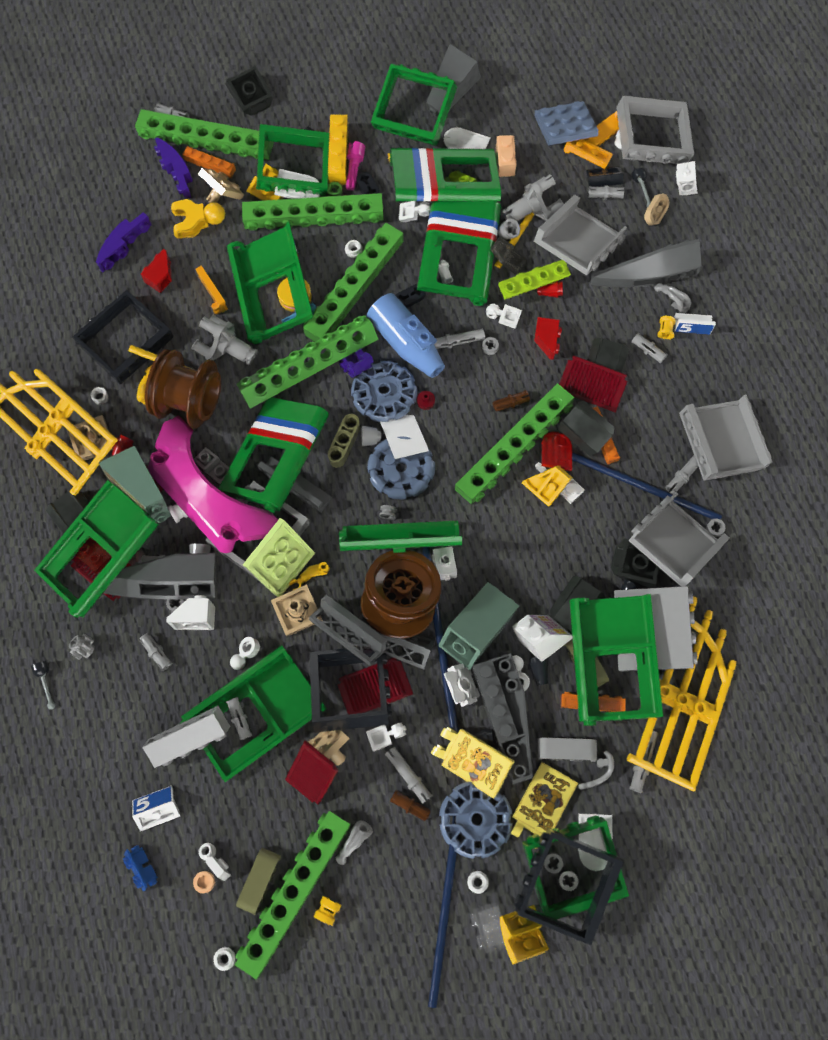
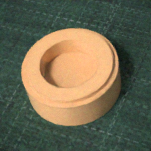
(204, 882)

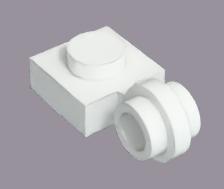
(410, 210)
(508, 316)
(380, 736)
(219, 866)

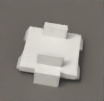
(461, 685)

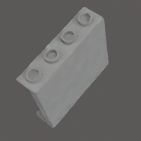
(578, 237)
(725, 438)
(675, 541)
(671, 627)

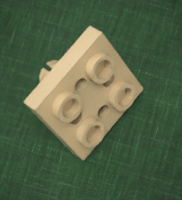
(220, 185)
(91, 434)
(294, 603)
(329, 744)

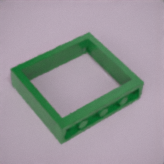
(418, 76)
(296, 137)
(584, 901)

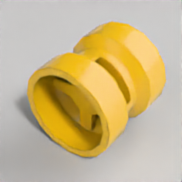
(325, 915)

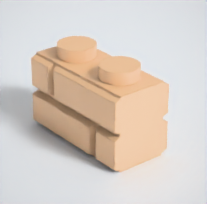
(506, 156)

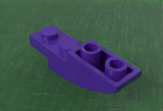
(174, 165)
(116, 243)

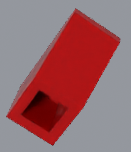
(158, 272)
(546, 336)

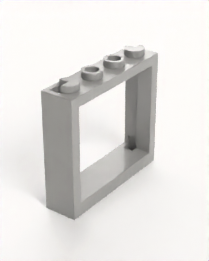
(657, 108)
(299, 527)

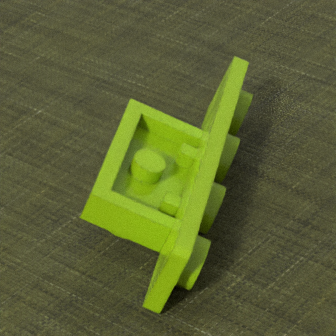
(534, 279)

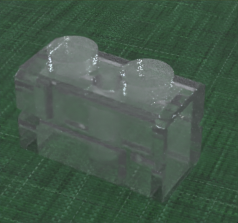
(487, 921)

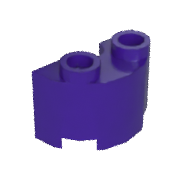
(356, 363)

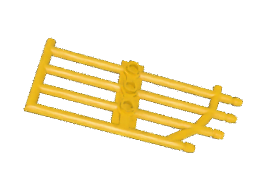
(48, 429)
(691, 705)

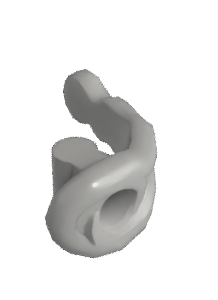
(681, 299)
(608, 762)
(358, 834)

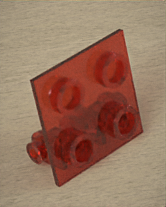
(93, 555)

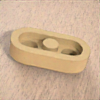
(657, 209)

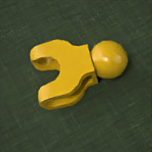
(196, 217)

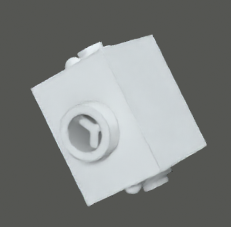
(686, 178)
(448, 570)

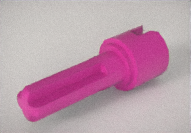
(355, 156)

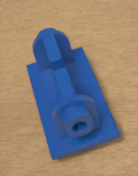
(142, 875)

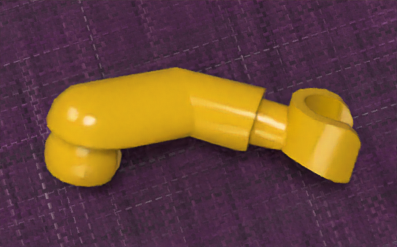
(141, 387)
(311, 571)

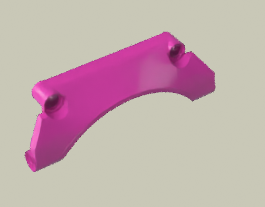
(212, 511)

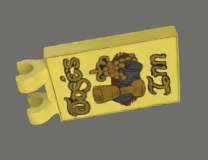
(474, 761)
(543, 801)

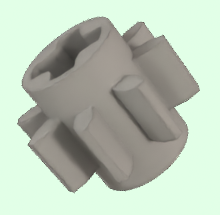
(81, 646)

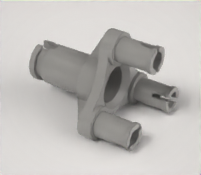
(533, 202)
(223, 342)

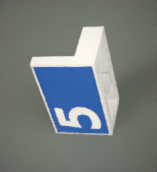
(694, 323)
(155, 808)

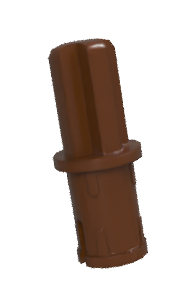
(510, 401)
(410, 805)

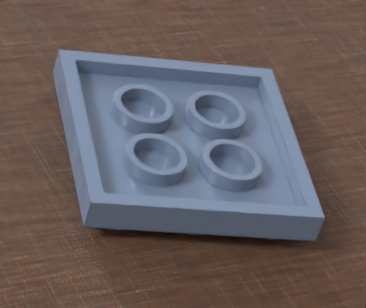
(566, 123)

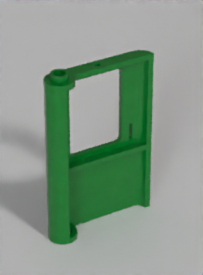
(116, 526)

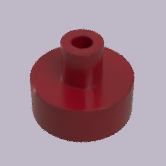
(425, 400)

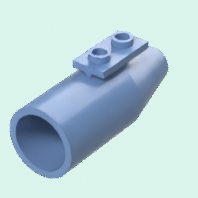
(406, 334)

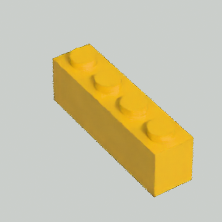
(338, 149)

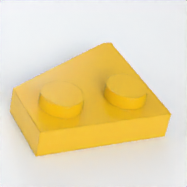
(548, 484)

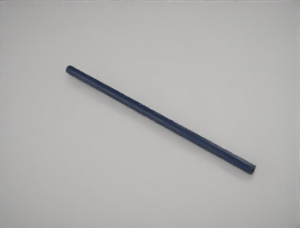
(644, 486)
(443, 659)
(443, 922)

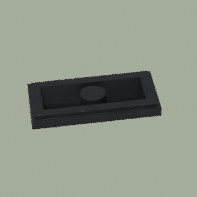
(602, 177)

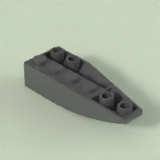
(656, 267)
(169, 578)
(506, 710)

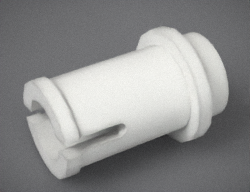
(444, 272)

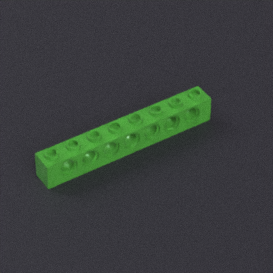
(201, 134)
(318, 205)
(386, 235)
(317, 362)
(556, 396)
(254, 964)

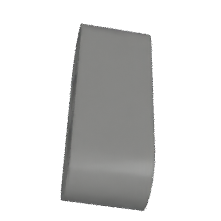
(567, 749)

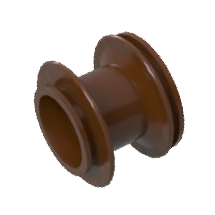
(182, 388)
(407, 579)

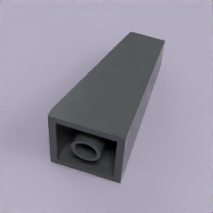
(458, 68)

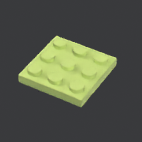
(279, 558)

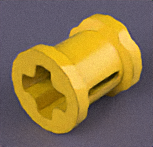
(666, 327)

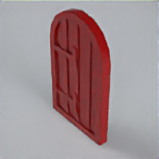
(557, 451)

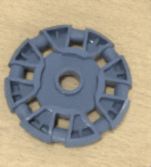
(388, 400)
(400, 478)
(471, 832)

